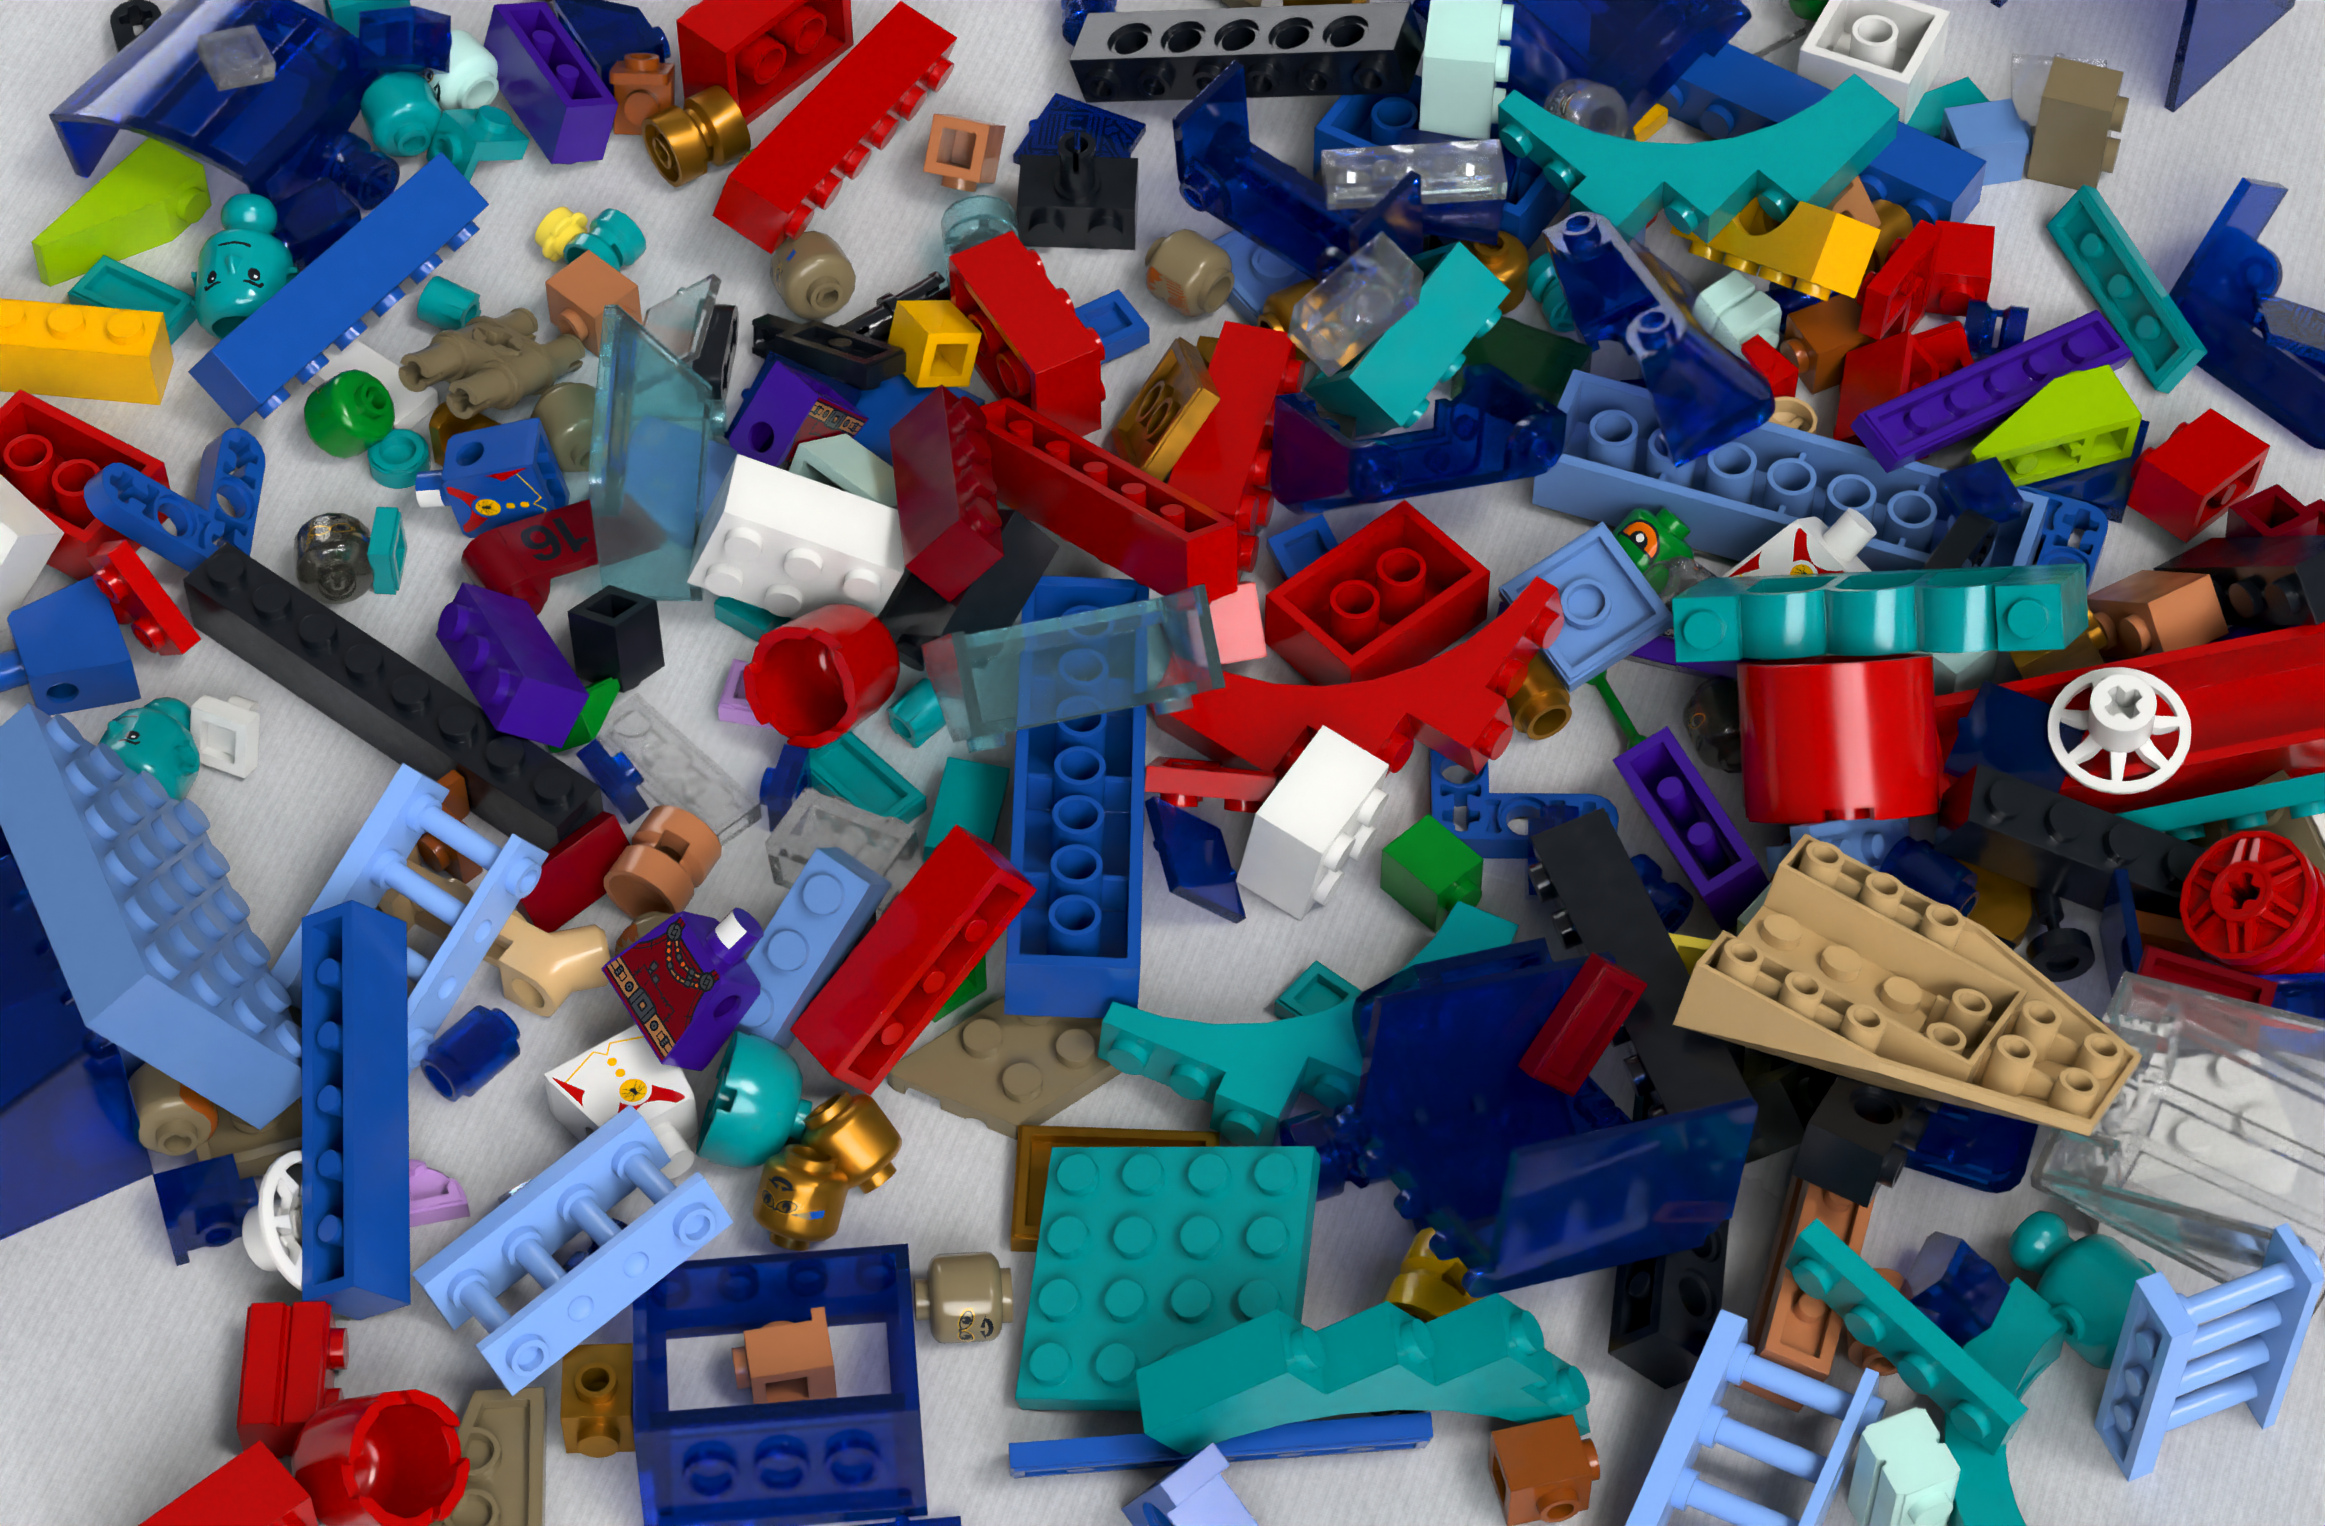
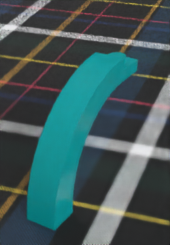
(2015, 1353)

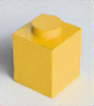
(937, 342)

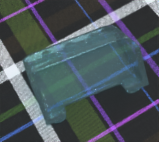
(648, 460)

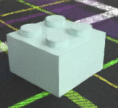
(1463, 66)

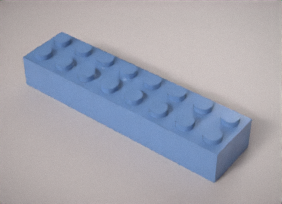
(1753, 484)

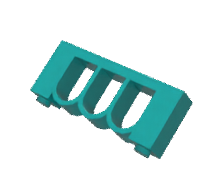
(1881, 613)

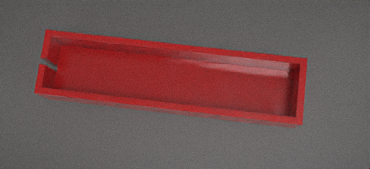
(2249, 704)

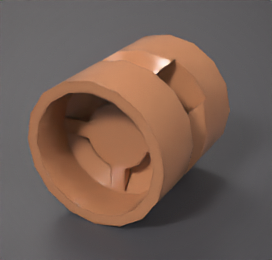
(663, 864)

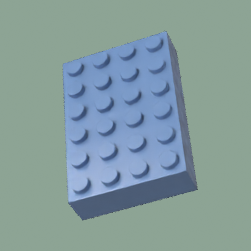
(146, 919)

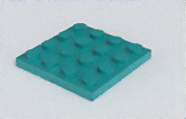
(1155, 1256)

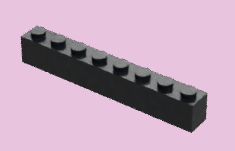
(386, 698)

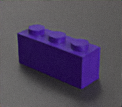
(550, 83)
(511, 665)
(1693, 826)

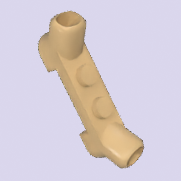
(534, 965)

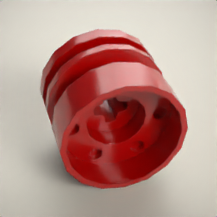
(2256, 905)

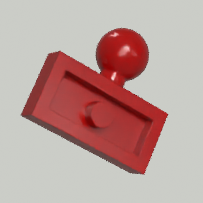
(140, 600)

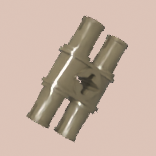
(491, 362)

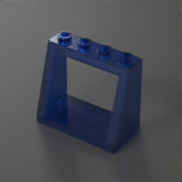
(779, 1458)

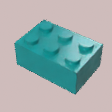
(1397, 371)

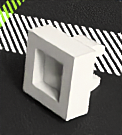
(226, 733)

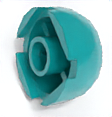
(753, 1104)

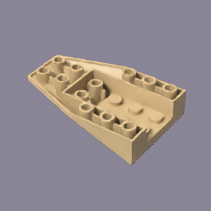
(1904, 997)

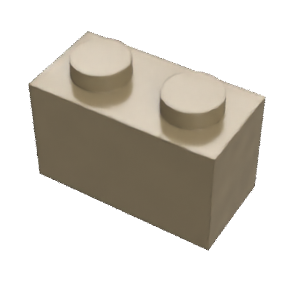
(2076, 125)

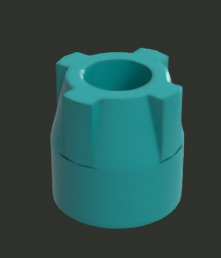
(447, 304)
(916, 714)

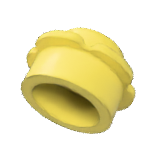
(558, 230)

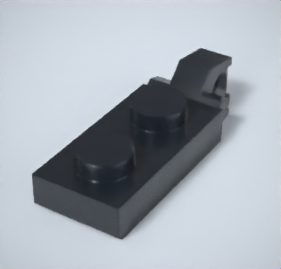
(829, 350)

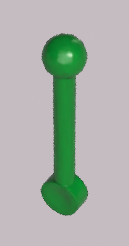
(1617, 710)

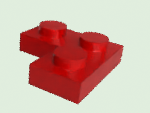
(1899, 292)
(1189, 780)

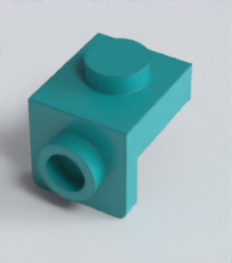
(477, 136)

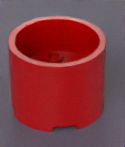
(1838, 738)

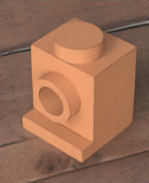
(787, 1361)

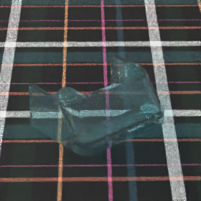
(1075, 667)

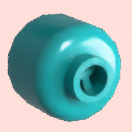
(400, 111)

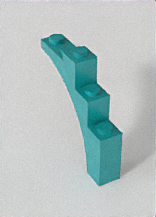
(1707, 181)
(1261, 1068)
(1381, 1359)

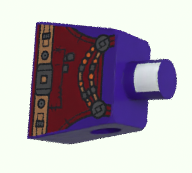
(792, 411)
(688, 984)

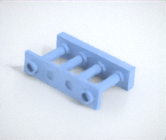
(379, 863)
(548, 1214)
(2165, 1334)
(1704, 1422)

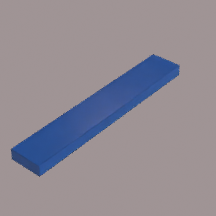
(1278, 1442)

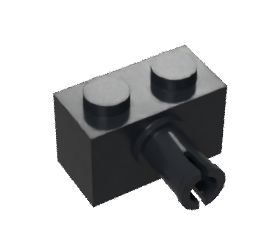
(1077, 198)

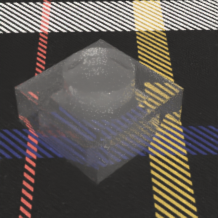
(236, 57)

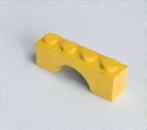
(1812, 245)

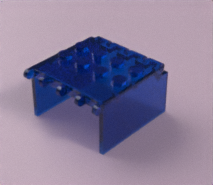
(1514, 1169)

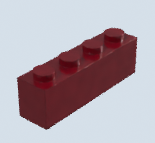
(946, 492)

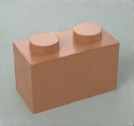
(2157, 613)

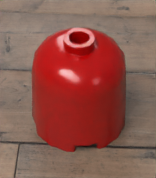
(822, 674)
(382, 1460)

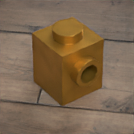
(598, 1399)

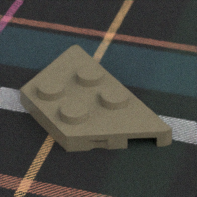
(1008, 1067)

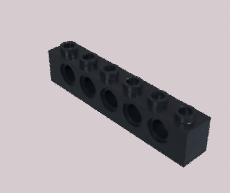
(1281, 47)
(1861, 1137)
(1670, 1300)

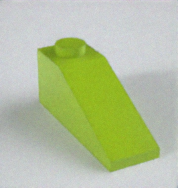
(127, 212)
(2065, 428)

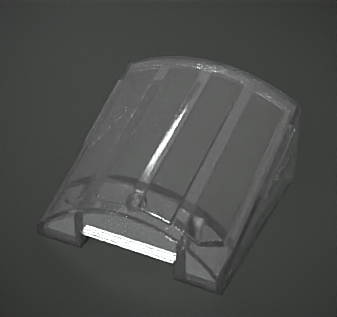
(2207, 1134)

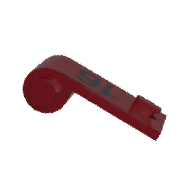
(530, 552)

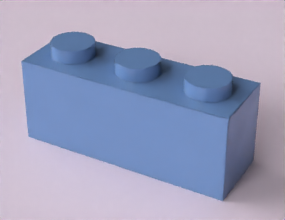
(809, 939)

